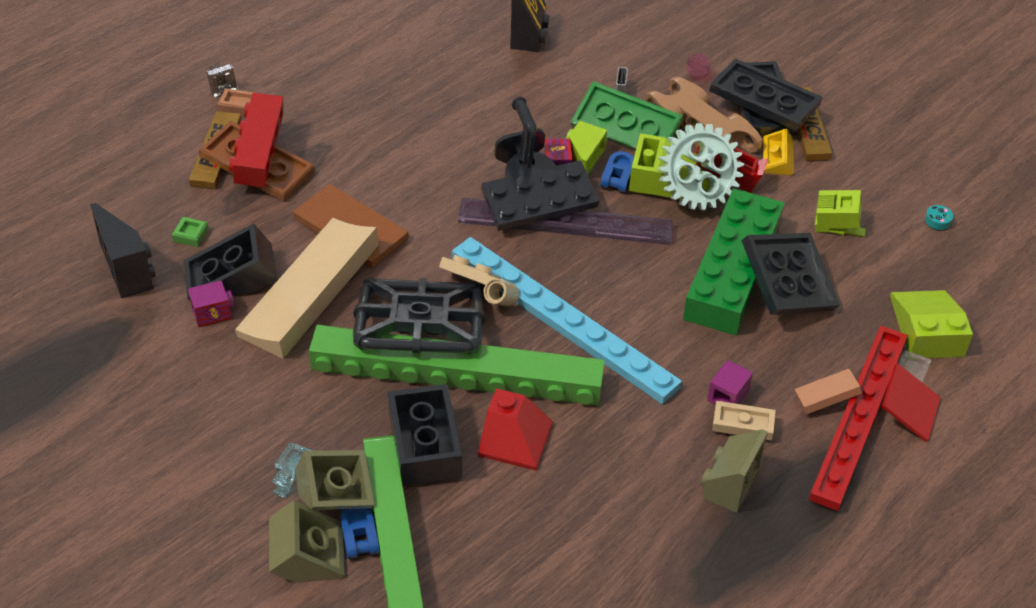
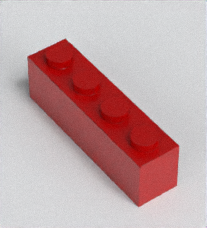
(257, 140)

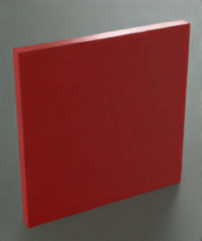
(911, 402)

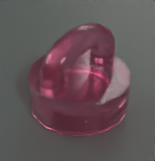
(698, 65)

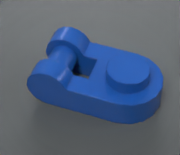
(619, 165)
(357, 523)

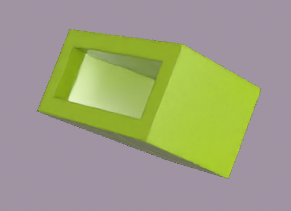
(587, 144)

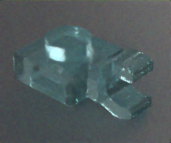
(286, 468)

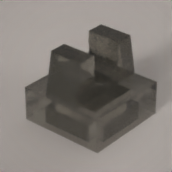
(221, 78)

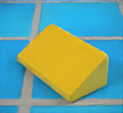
(780, 151)

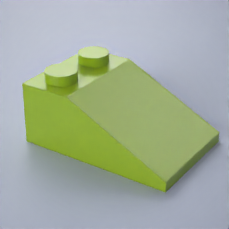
(933, 323)

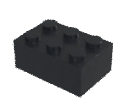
(425, 434)

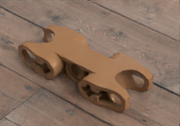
(695, 107)

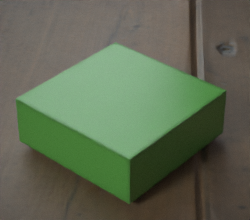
(190, 231)

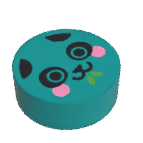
(939, 217)

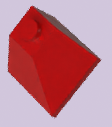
(514, 430)

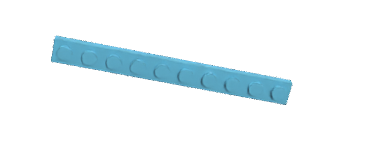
(576, 325)

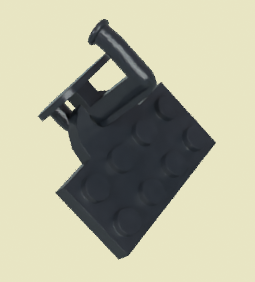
(538, 190)

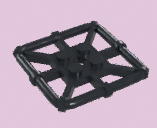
(419, 314)

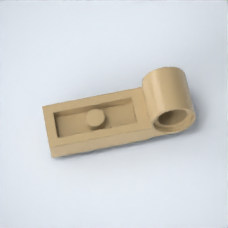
(483, 274)

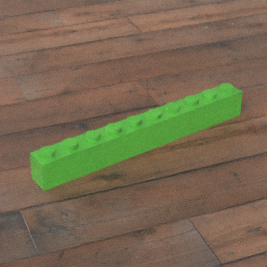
(492, 367)

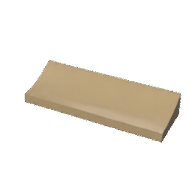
(308, 287)

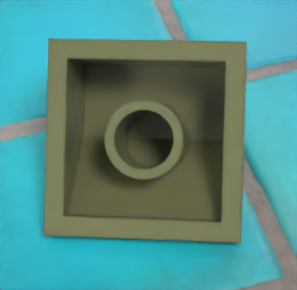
(734, 469)
(334, 480)
(305, 544)

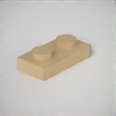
(741, 419)

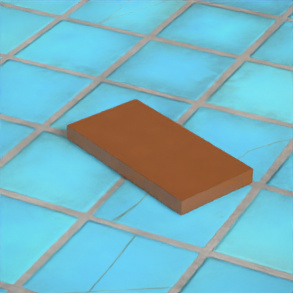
(286, 169)
(336, 204)

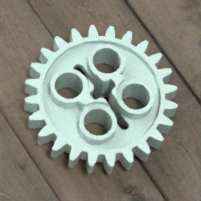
(710, 145)

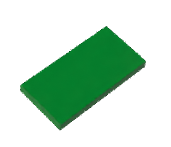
(625, 116)

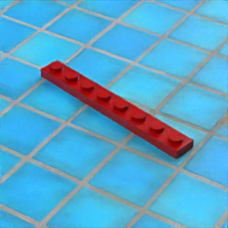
(858, 419)

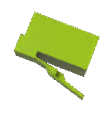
(839, 212)

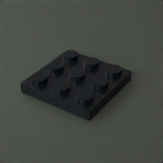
(790, 273)

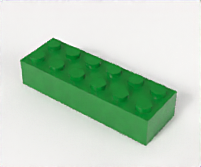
(725, 275)

